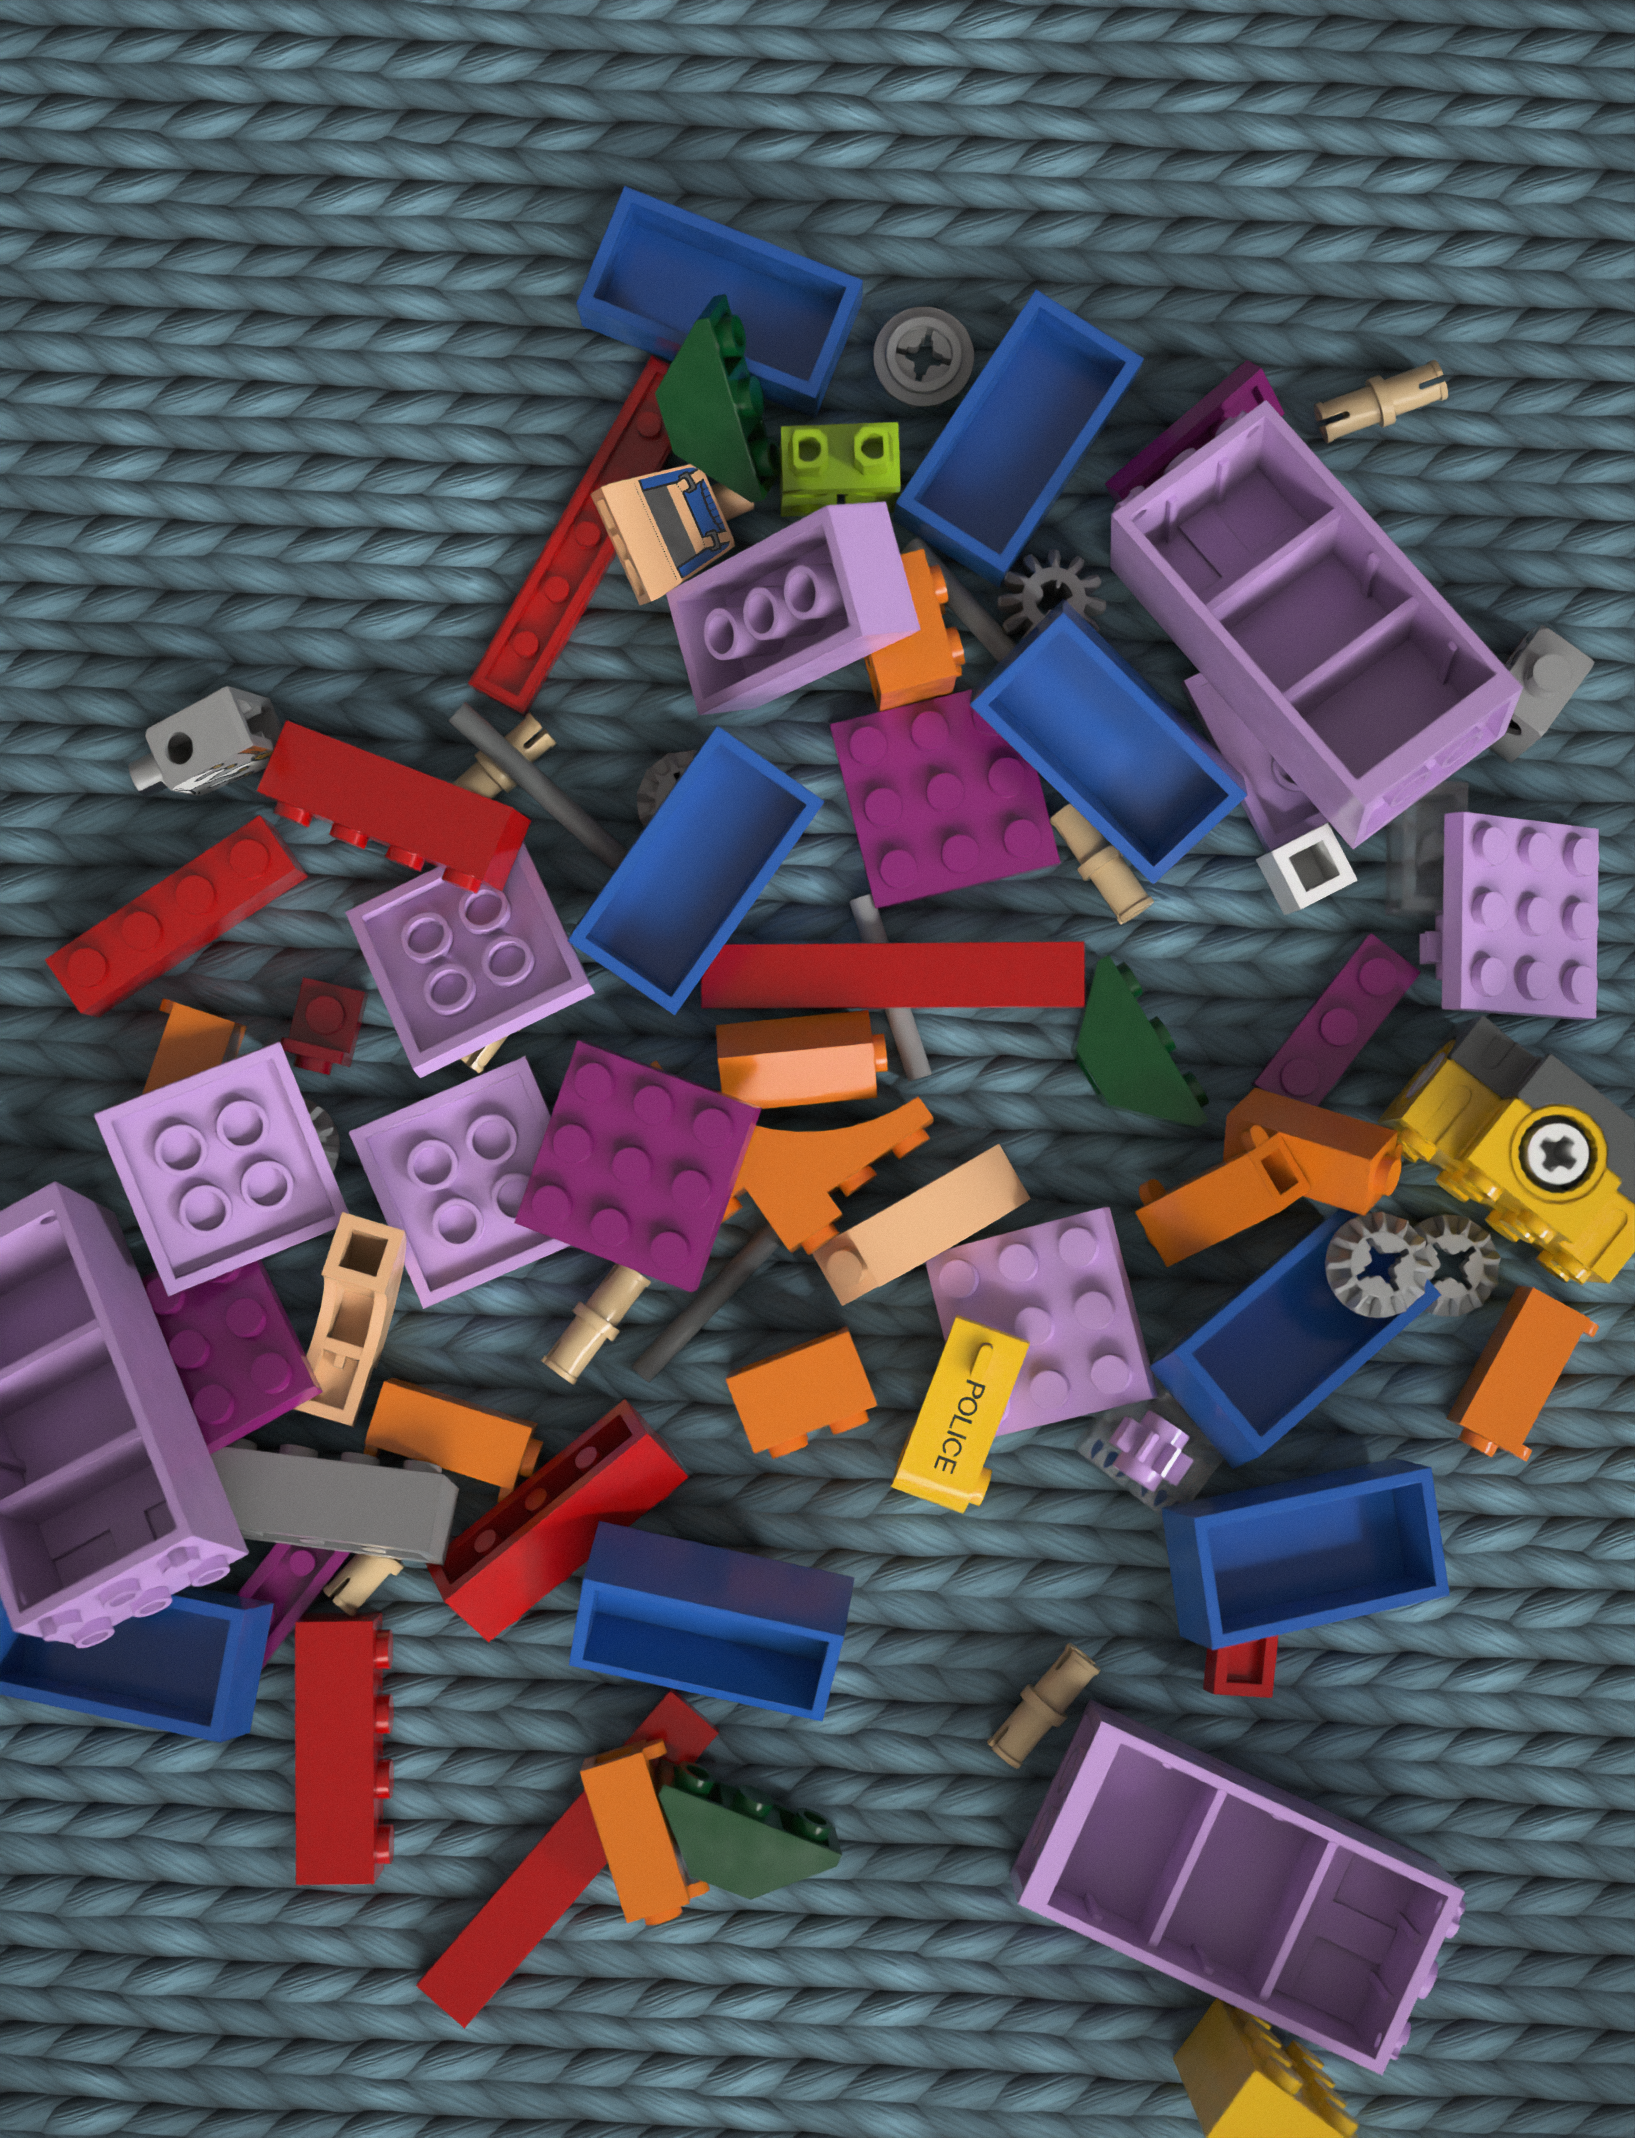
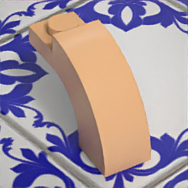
(921, 1225)
(354, 1315)

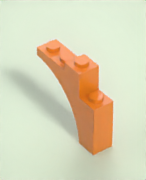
(798, 1171)

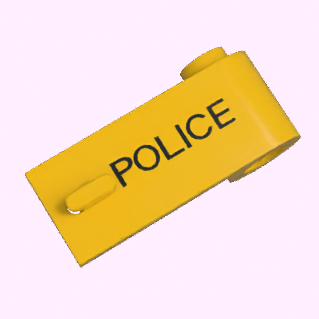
(960, 1416)

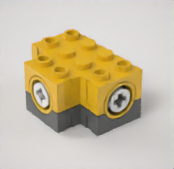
(1526, 1146)

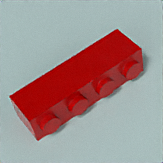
(393, 806)
(176, 917)
(552, 1519)
(341, 1748)

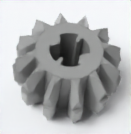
(1030, 589)

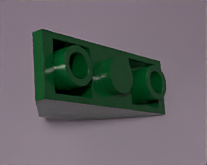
(717, 408)
(1129, 1055)
(740, 1835)

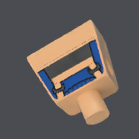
(667, 526)

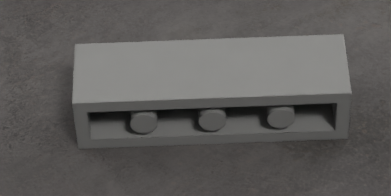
(338, 1503)

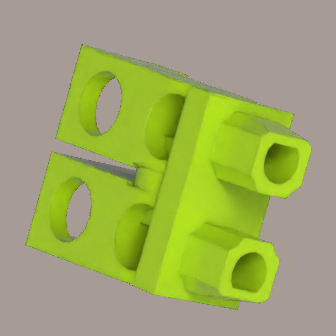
(835, 460)

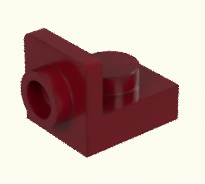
(325, 1026)

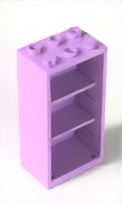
(1310, 622)
(98, 1445)
(1237, 1888)

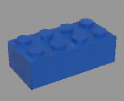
(667, 265)
(1017, 438)
(1108, 742)
(695, 870)
(1277, 1347)
(1305, 1552)
(711, 1621)
(173, 1671)

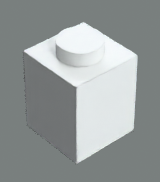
(1306, 869)

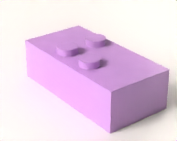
(793, 608)

